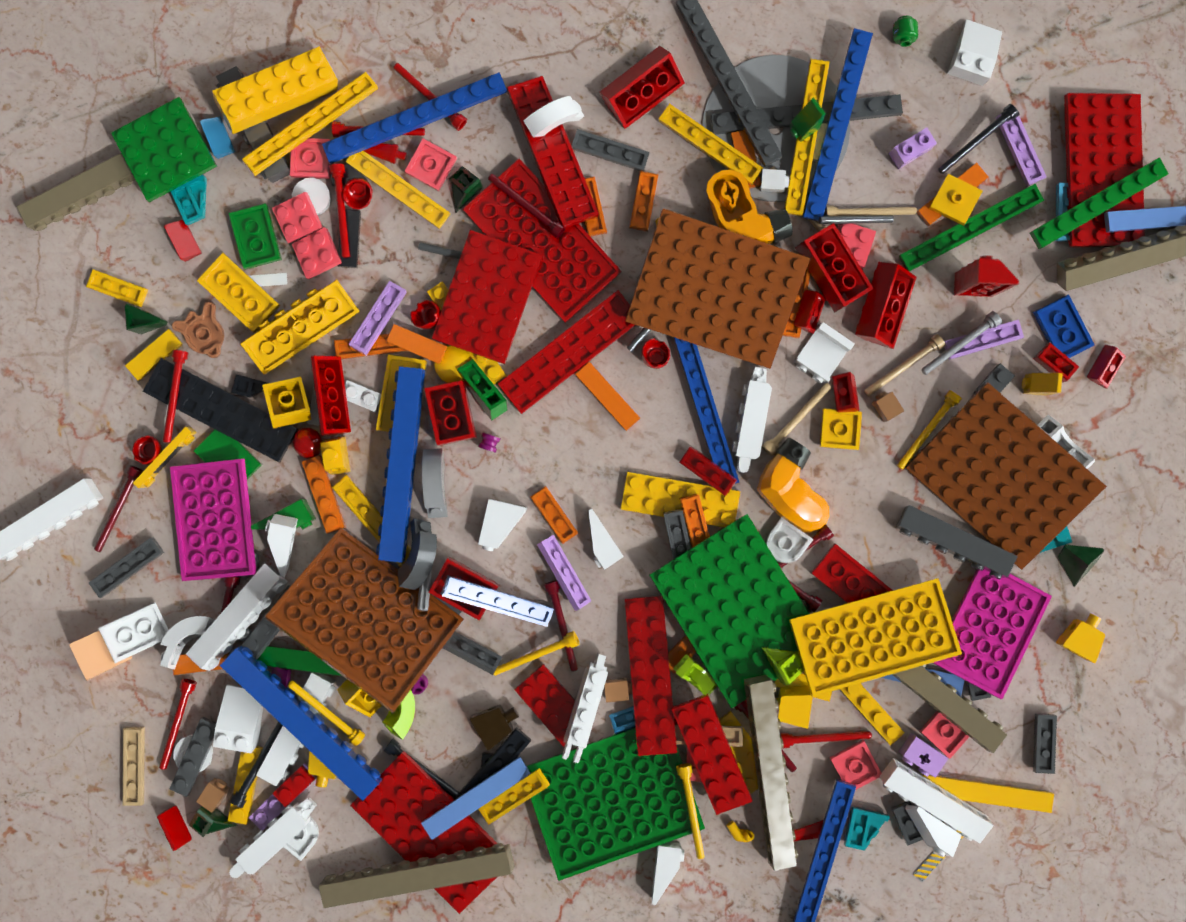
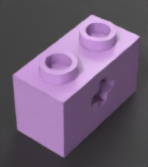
(912, 148)
(933, 759)

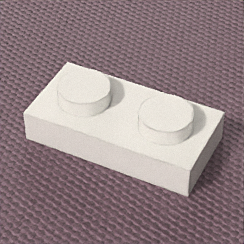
(362, 396)

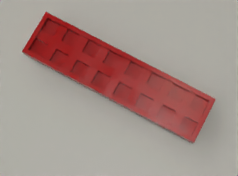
(554, 157)
(567, 353)
(650, 676)

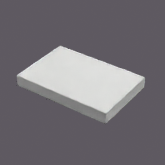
(134, 632)

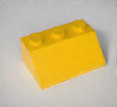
(358, 699)

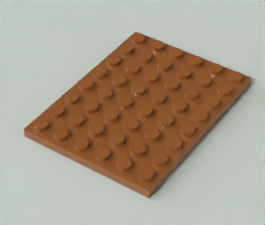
(716, 288)
(1005, 475)
(361, 620)

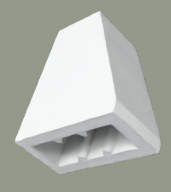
(498, 523)

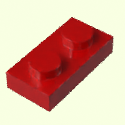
(293, 786)

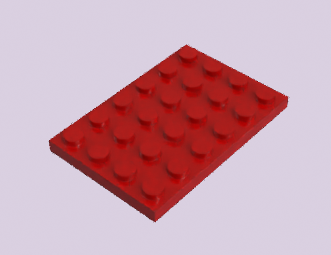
(487, 297)

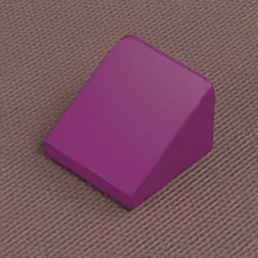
(283, 673)

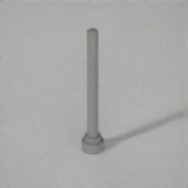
(991, 320)

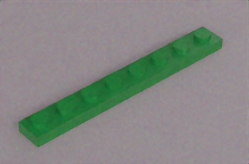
(1099, 203)
(973, 227)

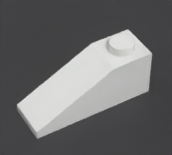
(280, 539)
(603, 545)
(934, 832)
(666, 866)

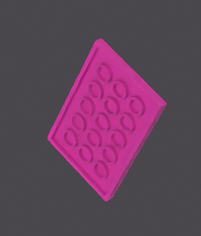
(213, 520)
(994, 630)

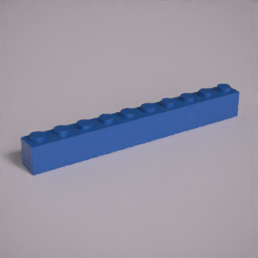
(401, 464)
(301, 722)

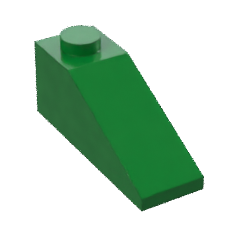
(807, 120)
(483, 389)
(298, 510)

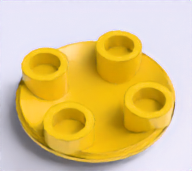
(450, 363)

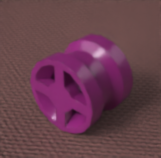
(489, 442)
(418, 688)

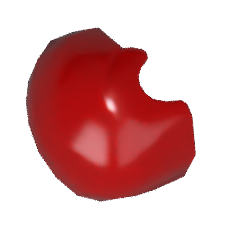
(357, 193)
(425, 315)
(655, 353)
(307, 443)
(146, 449)

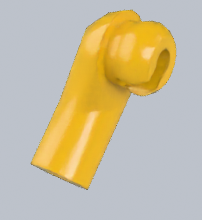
(740, 835)

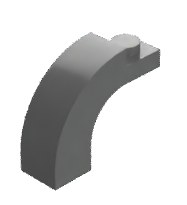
(421, 557)

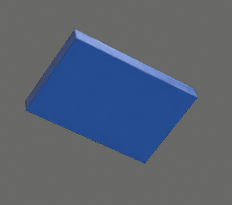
(1064, 327)

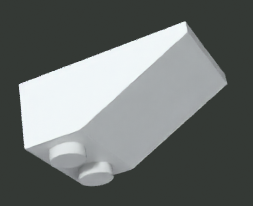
(975, 53)
(238, 721)

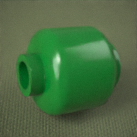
(905, 31)

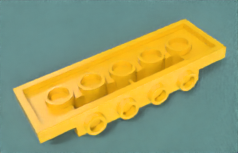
(299, 326)

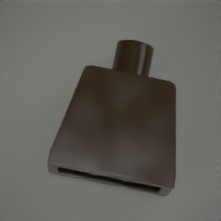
(493, 724)

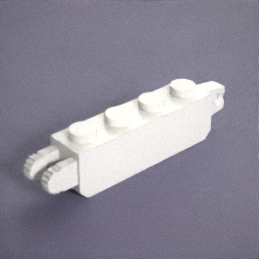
(753, 419)
(585, 707)
(268, 843)

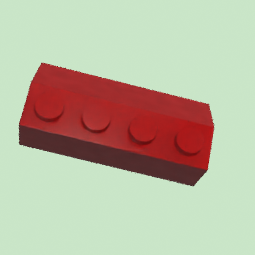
(642, 86)
(834, 267)
(984, 278)
(886, 304)
(330, 395)

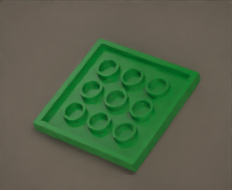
(164, 149)

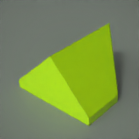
(785, 664)

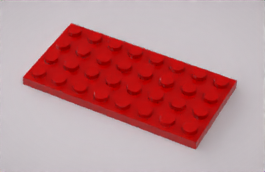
(1101, 149)
(571, 266)
(396, 813)

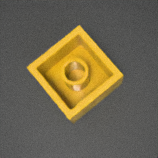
(287, 402)

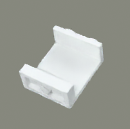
(823, 353)

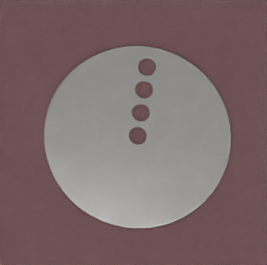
(771, 83)

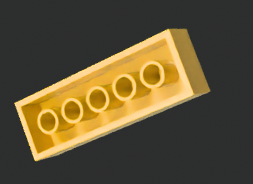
(275, 90)

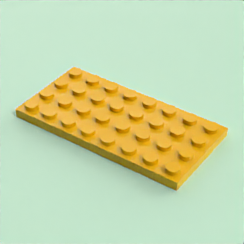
(875, 637)

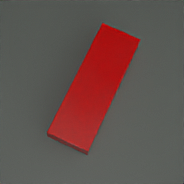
(708, 471)

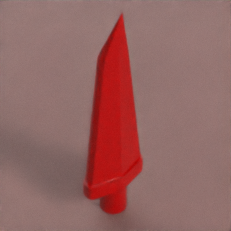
(387, 152)
(808, 832)

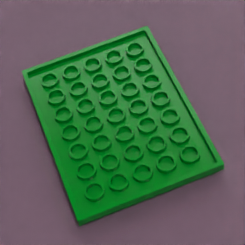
(731, 605)
(609, 804)

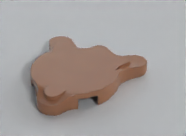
(202, 331)

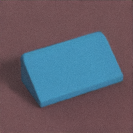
(217, 137)
(623, 720)

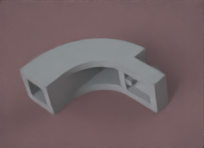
(433, 483)

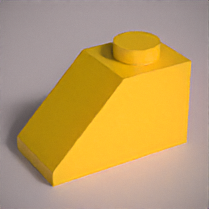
(1042, 383)

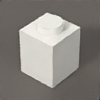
(774, 180)

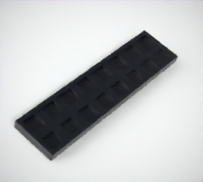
(221, 411)

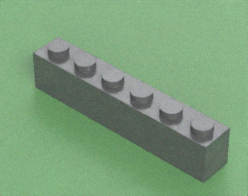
(258, 133)
(957, 542)

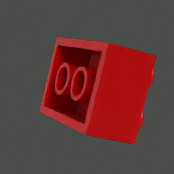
(450, 413)
(458, 570)

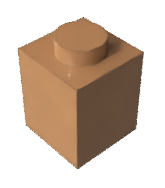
(887, 406)
(617, 690)
(213, 794)

